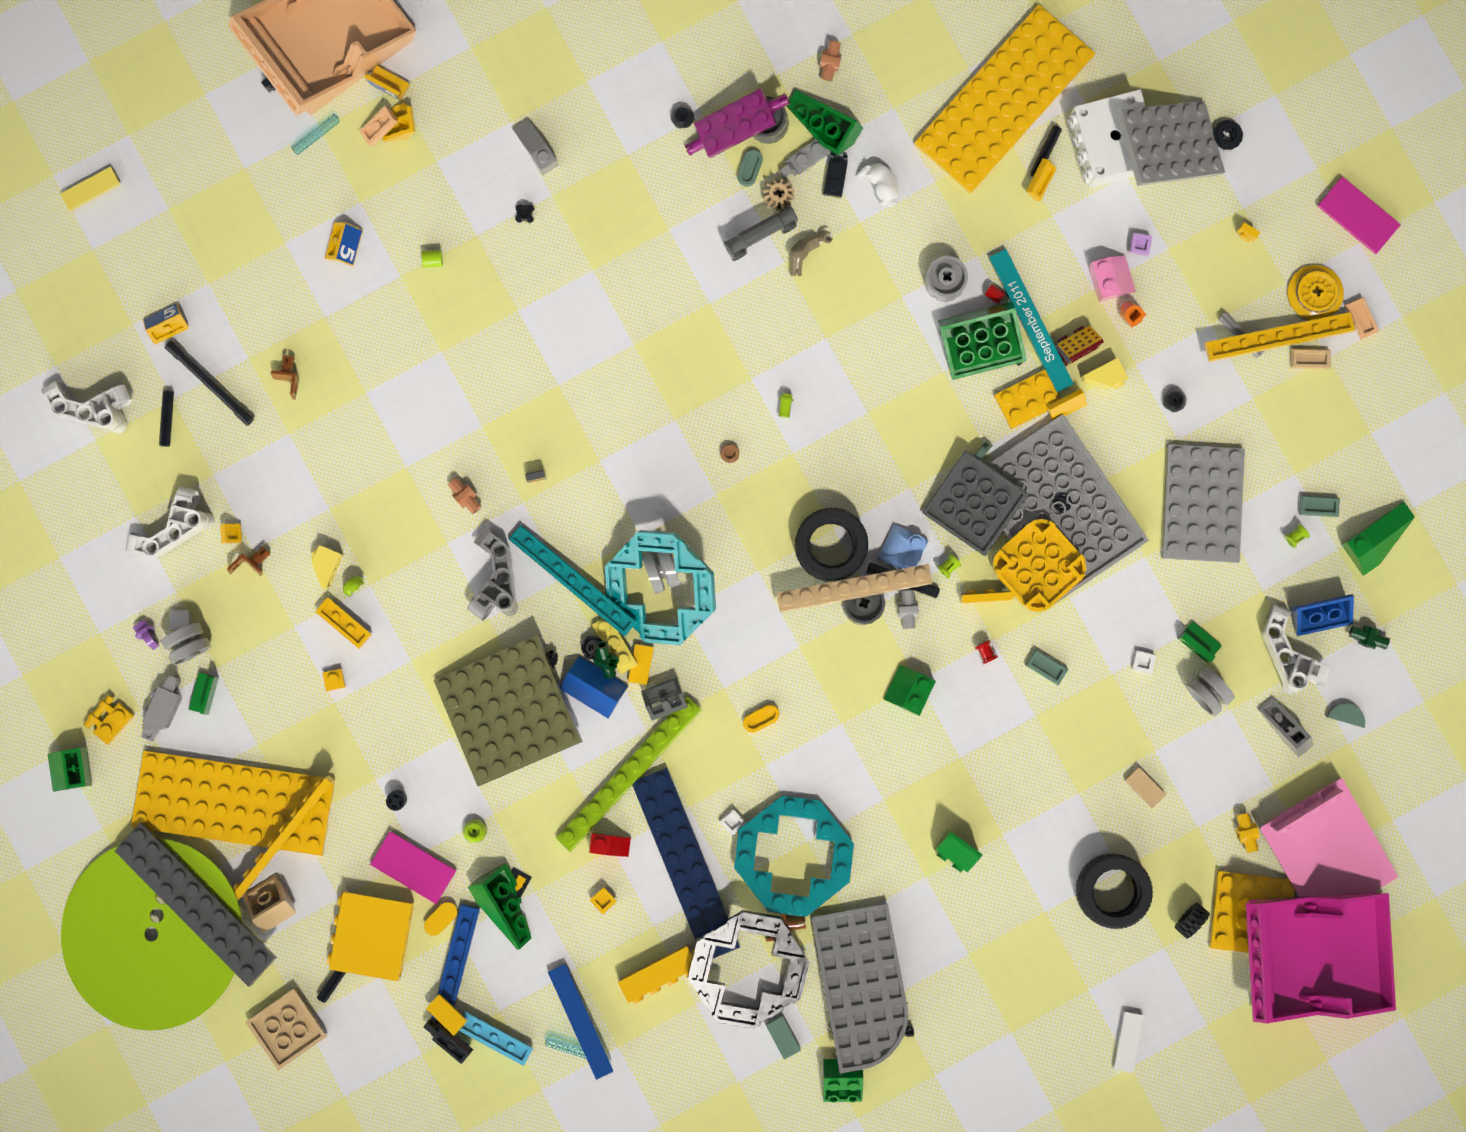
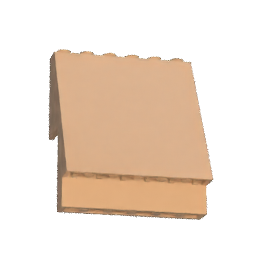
(320, 46)

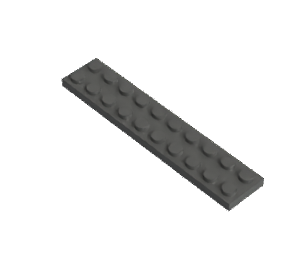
(195, 904)

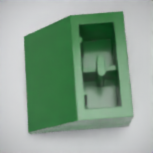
(69, 769)
(843, 1086)

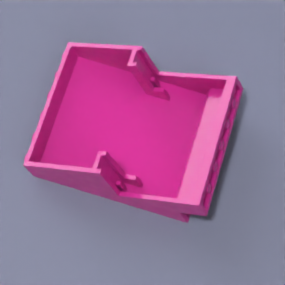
(1320, 956)

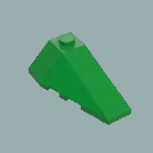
(827, 125)
(1375, 541)
(498, 899)

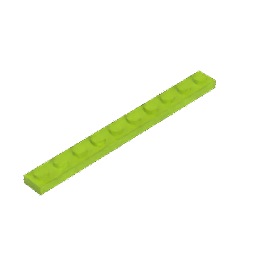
(627, 775)

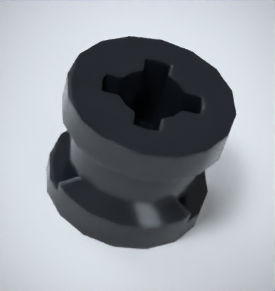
(1057, 498)
(395, 803)

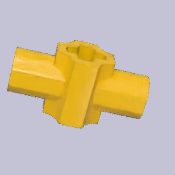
(1247, 832)

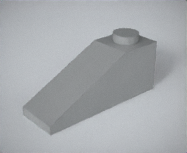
(535, 146)
(1286, 727)

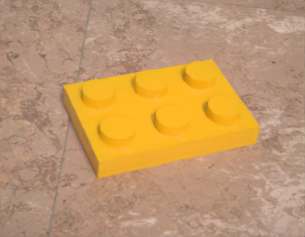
(1026, 399)

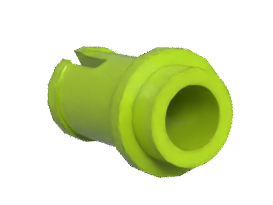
(785, 405)

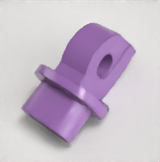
(145, 632)

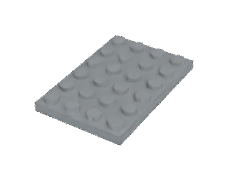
(1170, 142)
(1203, 503)

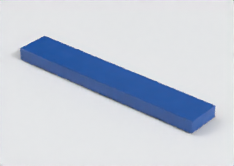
(458, 953)
(580, 1022)

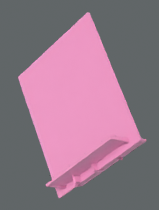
(1328, 845)

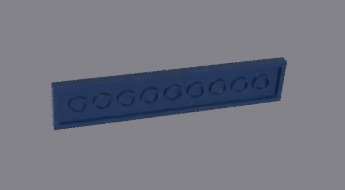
(681, 854)

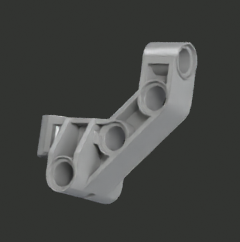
(494, 592)

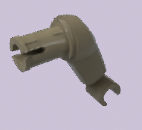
(803, 247)

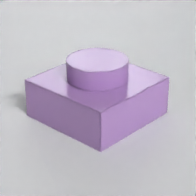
(1140, 244)

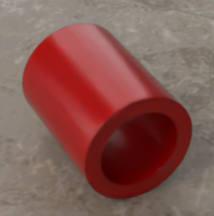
(995, 293)

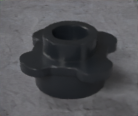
(524, 208)

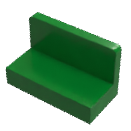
(1200, 642)
(203, 693)

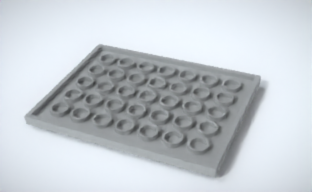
(1058, 463)

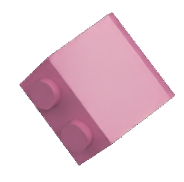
(1111, 278)

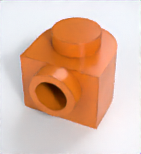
(1131, 314)

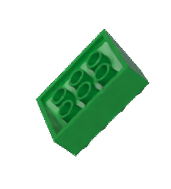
(982, 340)

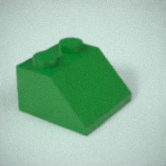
(909, 690)
(957, 851)

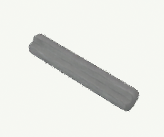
(1235, 329)

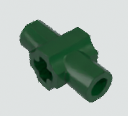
(1369, 637)
(606, 659)

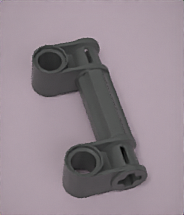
(784, 221)

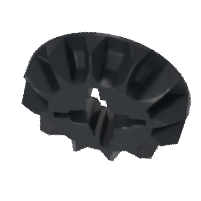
(1236, 136)

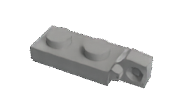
(804, 159)

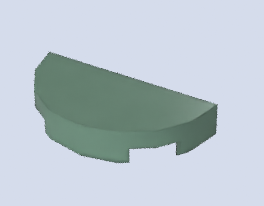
(983, 450)
(1348, 714)

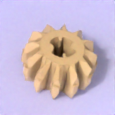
(775, 200)

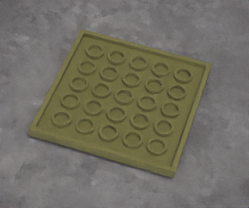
(508, 710)

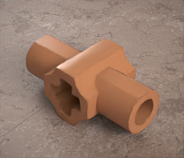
(830, 60)
(464, 495)

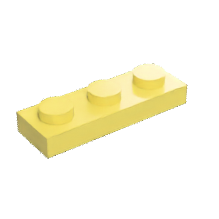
(616, 645)

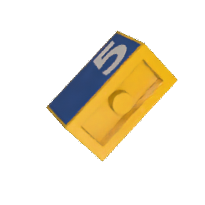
(387, 83)
(343, 243)
(165, 324)

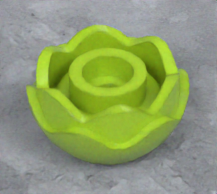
(352, 585)
(480, 828)

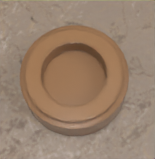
(729, 453)

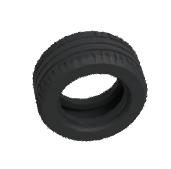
(851, 525)
(1140, 901)

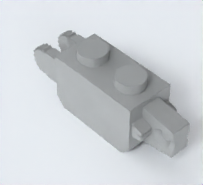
(162, 708)

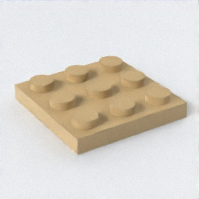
(286, 1029)

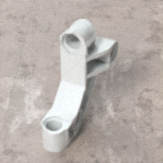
(103, 408)
(181, 517)
(1299, 667)

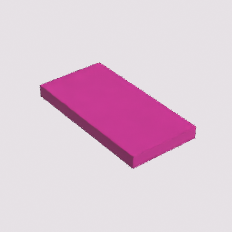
(1359, 215)
(413, 867)

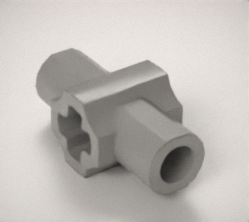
(908, 609)

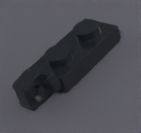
(836, 175)
(451, 1044)

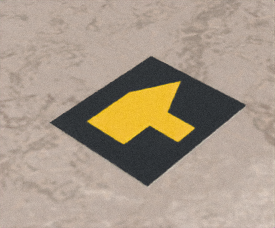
(522, 881)

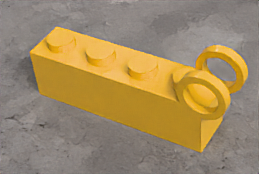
(655, 975)

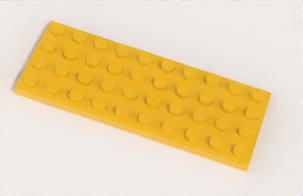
(1004, 98)
(228, 802)

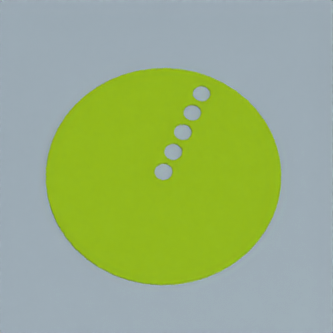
(120, 970)

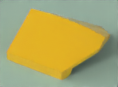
(404, 127)

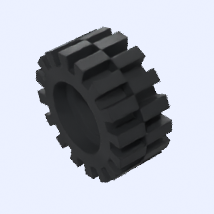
(1192, 920)

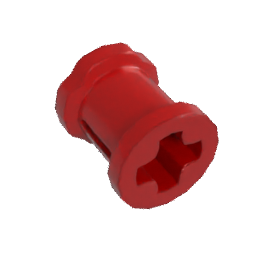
(986, 652)

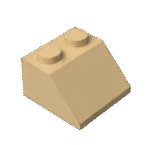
(269, 904)

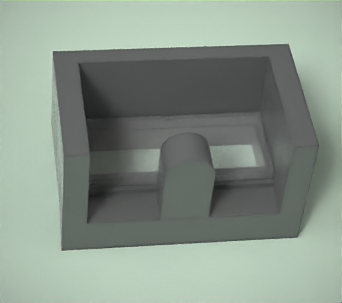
(664, 699)

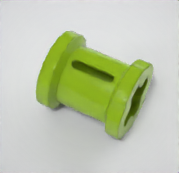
(1296, 536)
(949, 565)

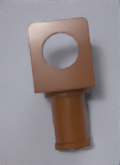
(287, 375)
(253, 562)
(791, 924)

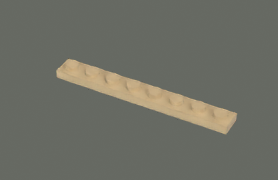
(854, 588)

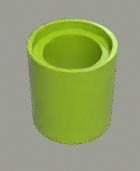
(432, 258)

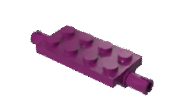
(736, 123)

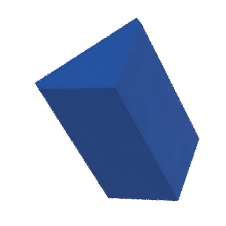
(1323, 615)
(591, 688)

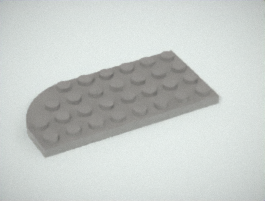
(861, 985)

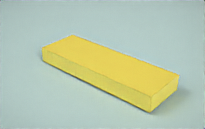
(90, 189)

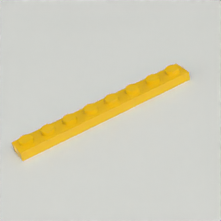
(1279, 337)
(286, 831)

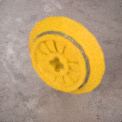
(1306, 302)

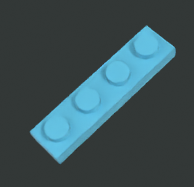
(496, 1039)

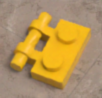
(112, 724)

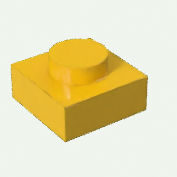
(1247, 232)
(230, 533)
(334, 680)
(603, 900)

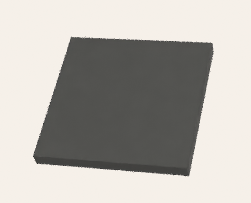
(975, 503)

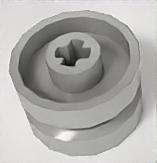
(952, 269)
(659, 570)
(185, 643)
(1210, 691)

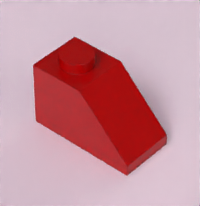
(609, 845)

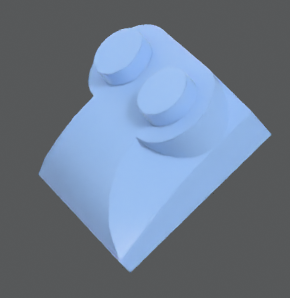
(902, 548)

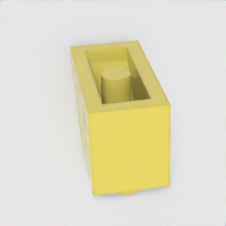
(1107, 376)
(325, 565)

